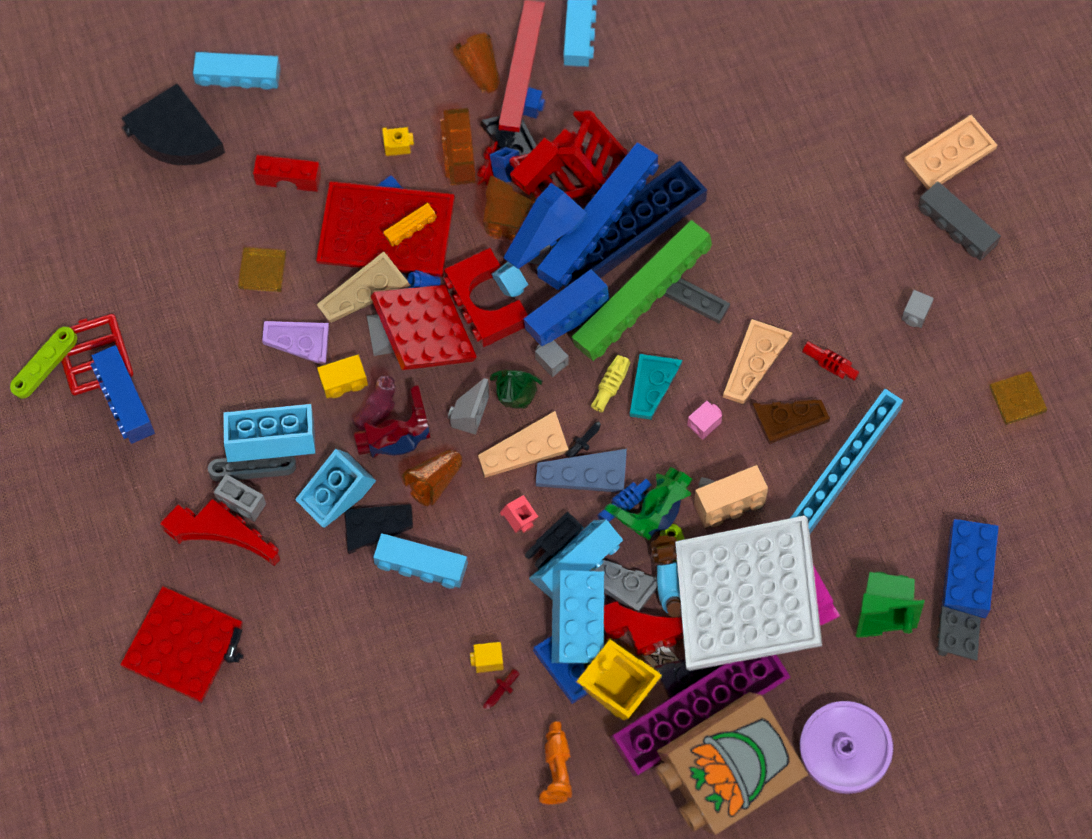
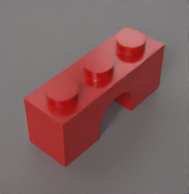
(302, 173)

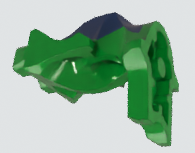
(659, 505)

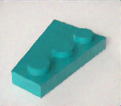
(651, 384)

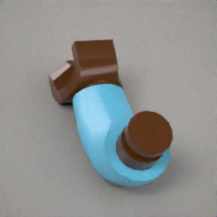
(667, 574)

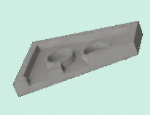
(627, 586)

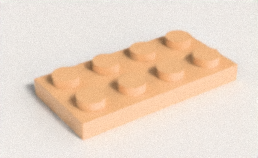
(950, 152)

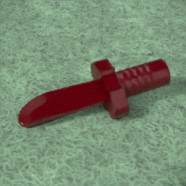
(504, 686)

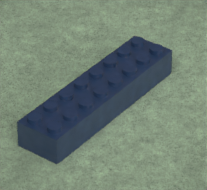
(649, 215)

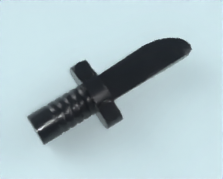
(582, 443)

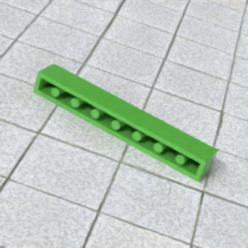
(642, 290)

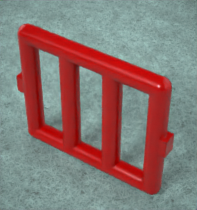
(572, 192)
(116, 337)

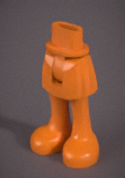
(556, 755)

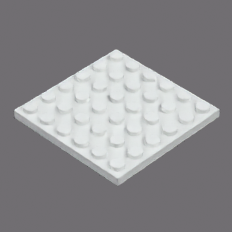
(748, 593)

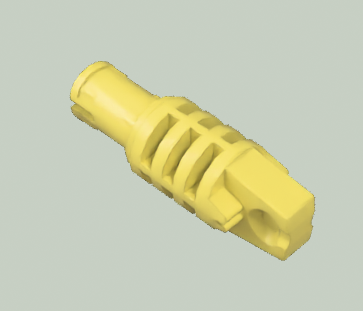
(611, 382)

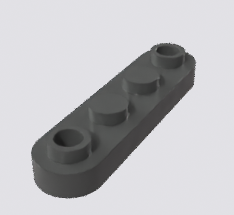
(252, 468)

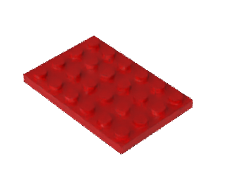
(361, 213)

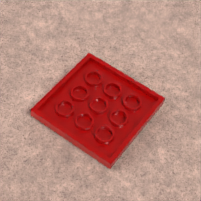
(423, 327)
(181, 644)

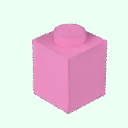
(705, 419)

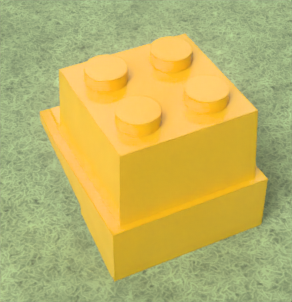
(618, 680)

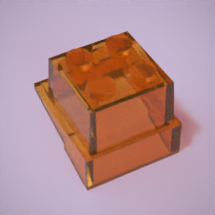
(504, 209)

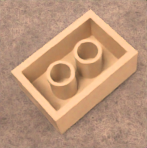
(730, 497)

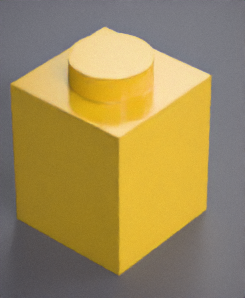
(487, 657)

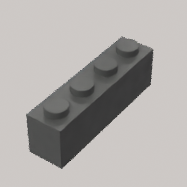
(958, 221)

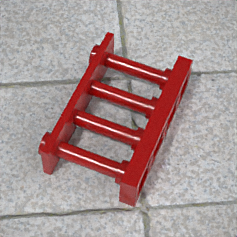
(581, 163)

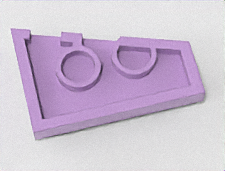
(298, 338)

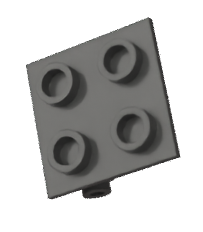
(958, 634)

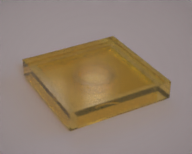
(262, 269)
(1018, 398)

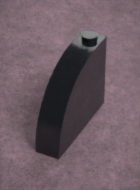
(172, 130)

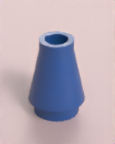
(422, 279)

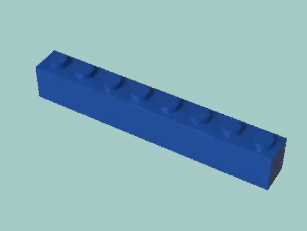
(601, 211)

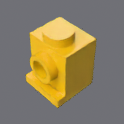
(397, 141)

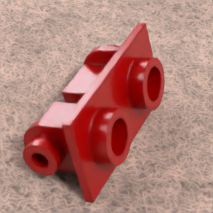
(486, 170)

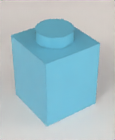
(510, 280)

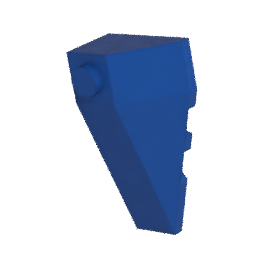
(547, 221)

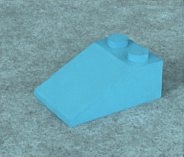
(335, 488)

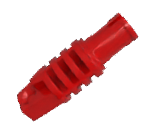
(831, 361)

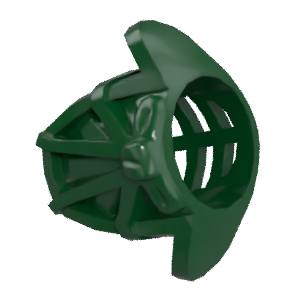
(515, 388)

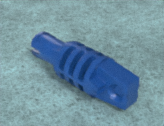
(627, 498)

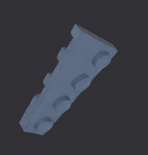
(587, 472)

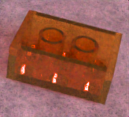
(458, 146)

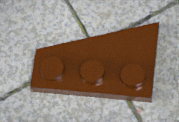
(788, 419)

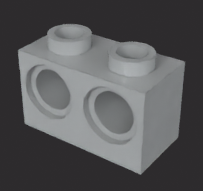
(240, 497)

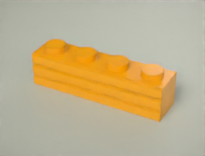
(410, 224)

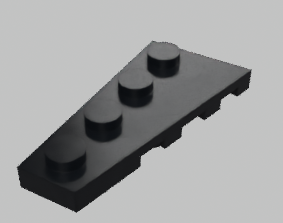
(519, 141)

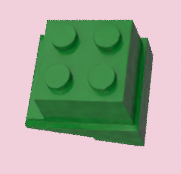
(888, 605)

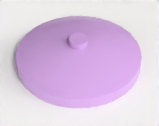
(846, 747)

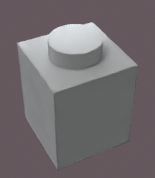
(917, 309)
(551, 357)

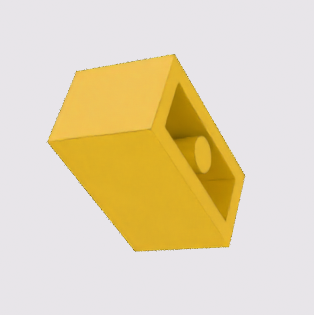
(342, 376)

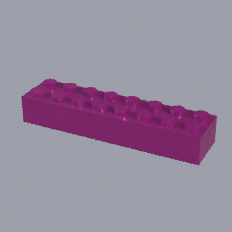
(692, 706)

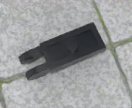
(555, 539)

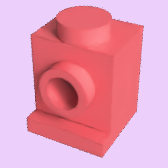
(520, 514)

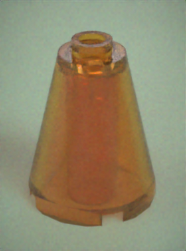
(479, 61)
(432, 476)

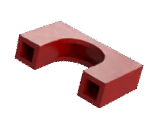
(487, 325)

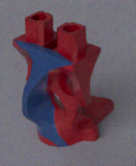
(393, 435)

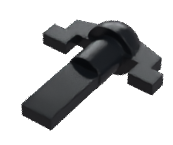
(230, 656)

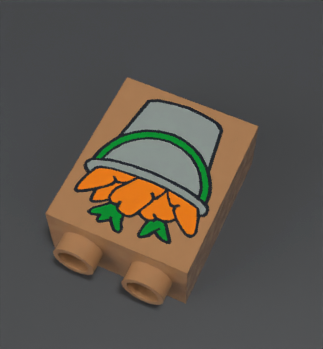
(730, 764)

